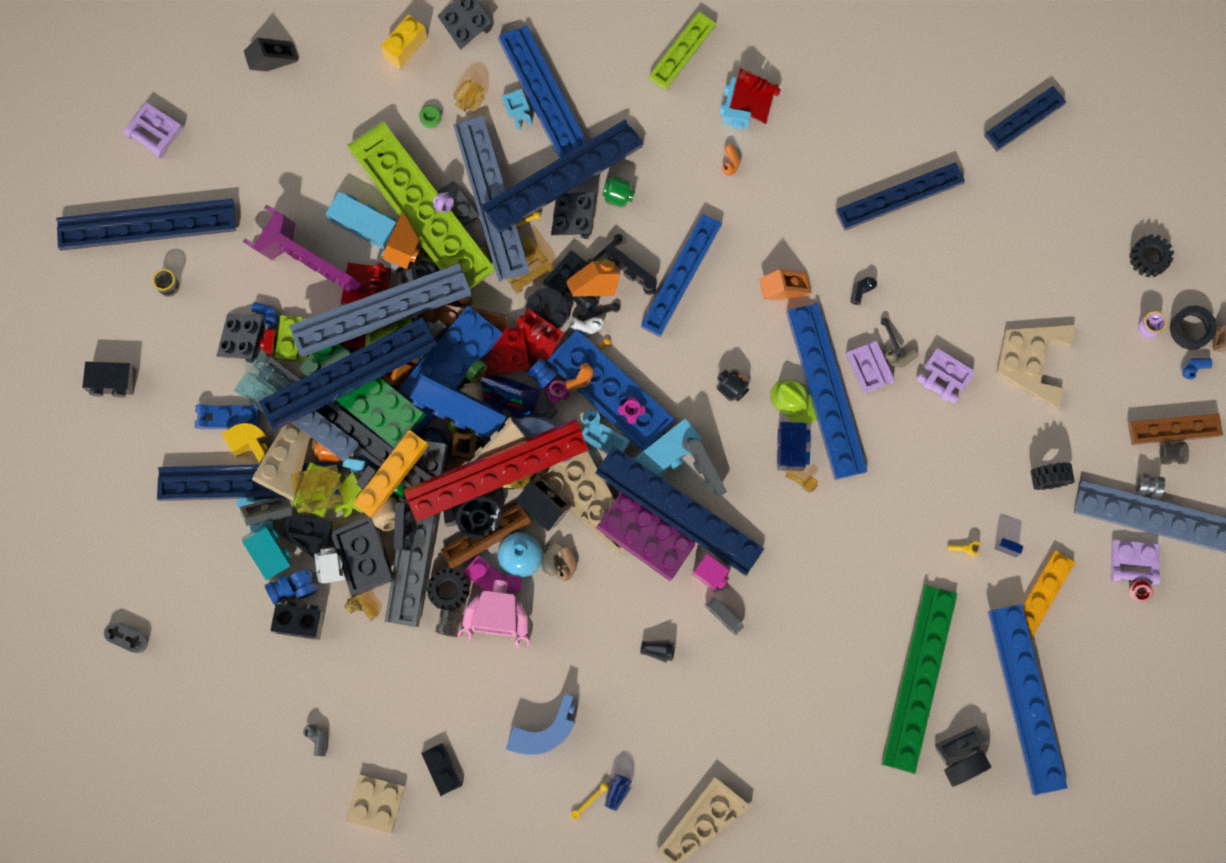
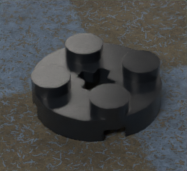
(555, 299)

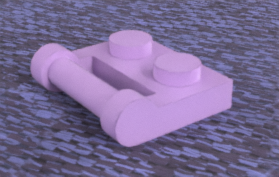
(157, 124)
(1135, 555)

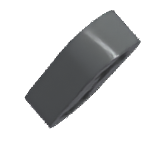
(724, 615)
(128, 632)

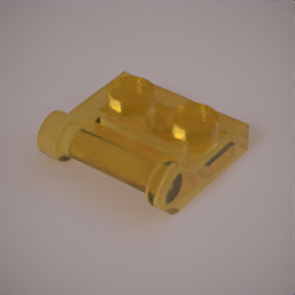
(532, 254)

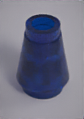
(617, 791)

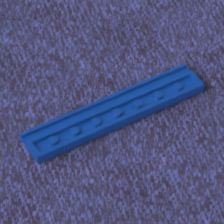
(542, 90)
(826, 391)
(1027, 699)

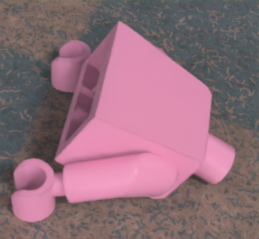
(496, 614)

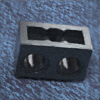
(296, 625)

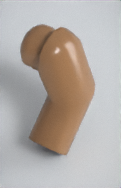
(569, 565)

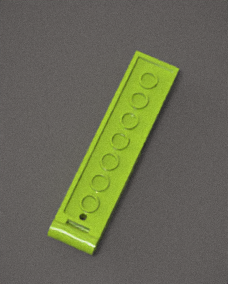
(413, 195)

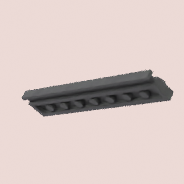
(412, 566)

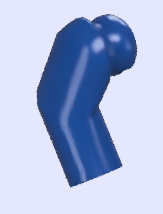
(1193, 365)

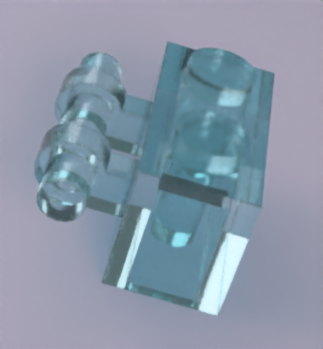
(254, 386)

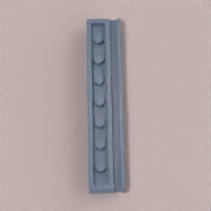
(486, 184)
(380, 310)
(1151, 516)

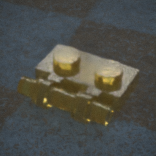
(314, 482)

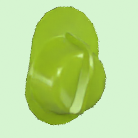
(793, 401)

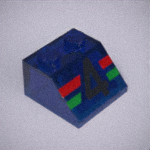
(509, 395)

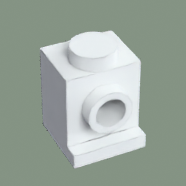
(328, 566)

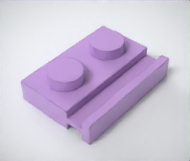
(870, 367)

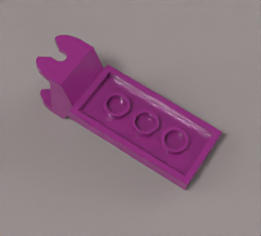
(278, 238)

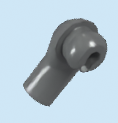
(318, 737)

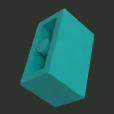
(266, 551)

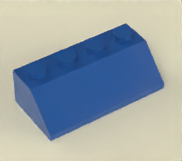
(457, 405)

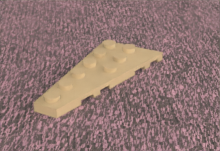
(583, 490)

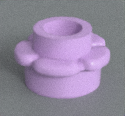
(443, 202)

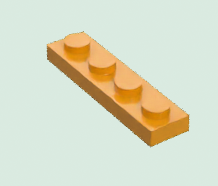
(391, 474)
(1046, 590)

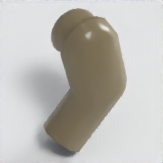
(892, 358)
(548, 559)

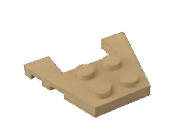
(1024, 359)

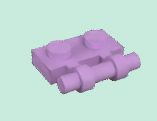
(949, 370)

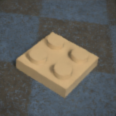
(375, 803)

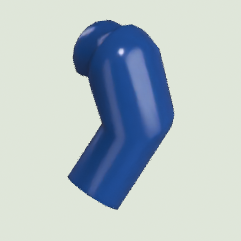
(269, 313)

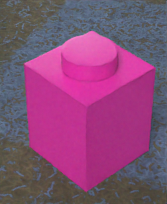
(711, 573)

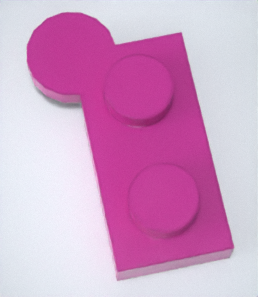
(484, 576)

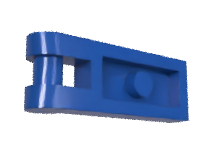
(226, 416)

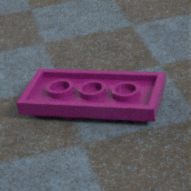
(645, 536)

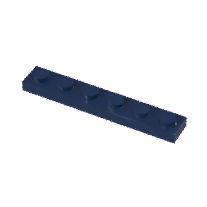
(900, 196)

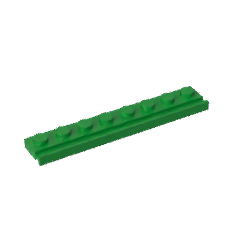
(919, 679)

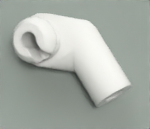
(587, 327)

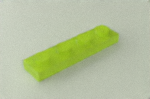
(682, 51)

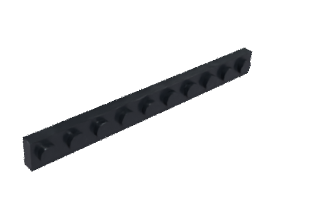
(369, 443)

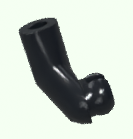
(862, 287)

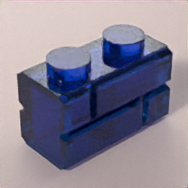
(792, 446)

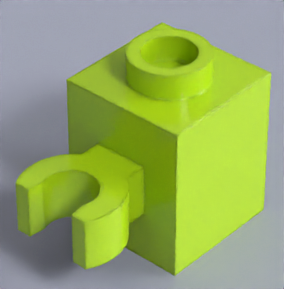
(350, 493)

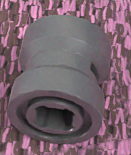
(1150, 485)

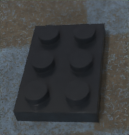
(362, 556)

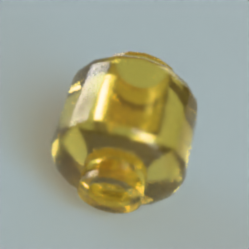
(469, 95)

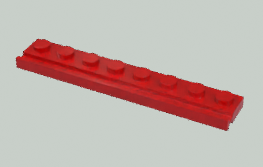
(496, 470)

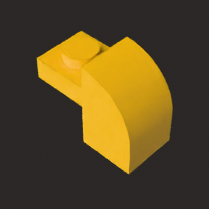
(246, 437)

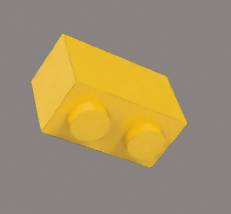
(404, 41)

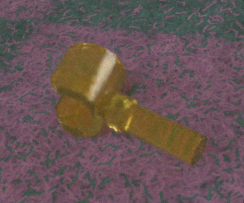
(808, 485)

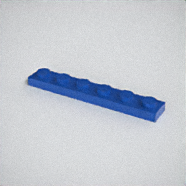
(681, 275)

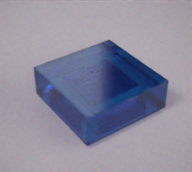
(1009, 547)

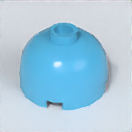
(520, 555)

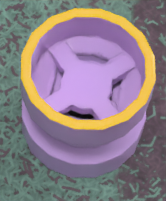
(1156, 321)

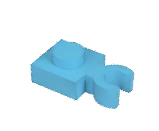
(516, 107)

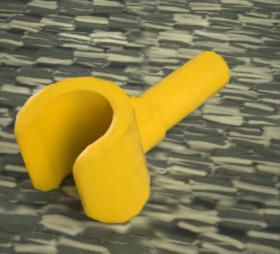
(965, 548)

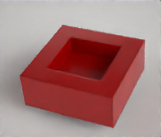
(268, 343)

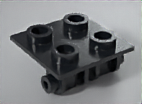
(465, 21)
(574, 214)
(241, 337)

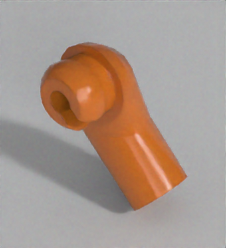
(732, 162)
(582, 380)

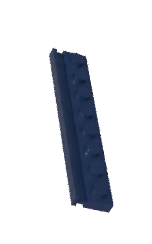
(561, 176)
(146, 224)
(347, 374)
(216, 482)
(679, 511)

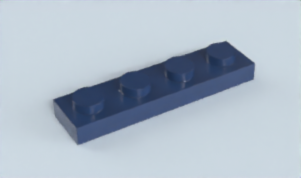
(1025, 118)

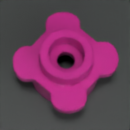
(560, 386)
(625, 410)

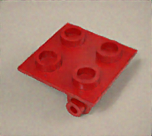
(753, 95)
(374, 279)
(539, 336)
(508, 353)

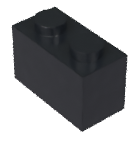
(109, 378)
(543, 503)

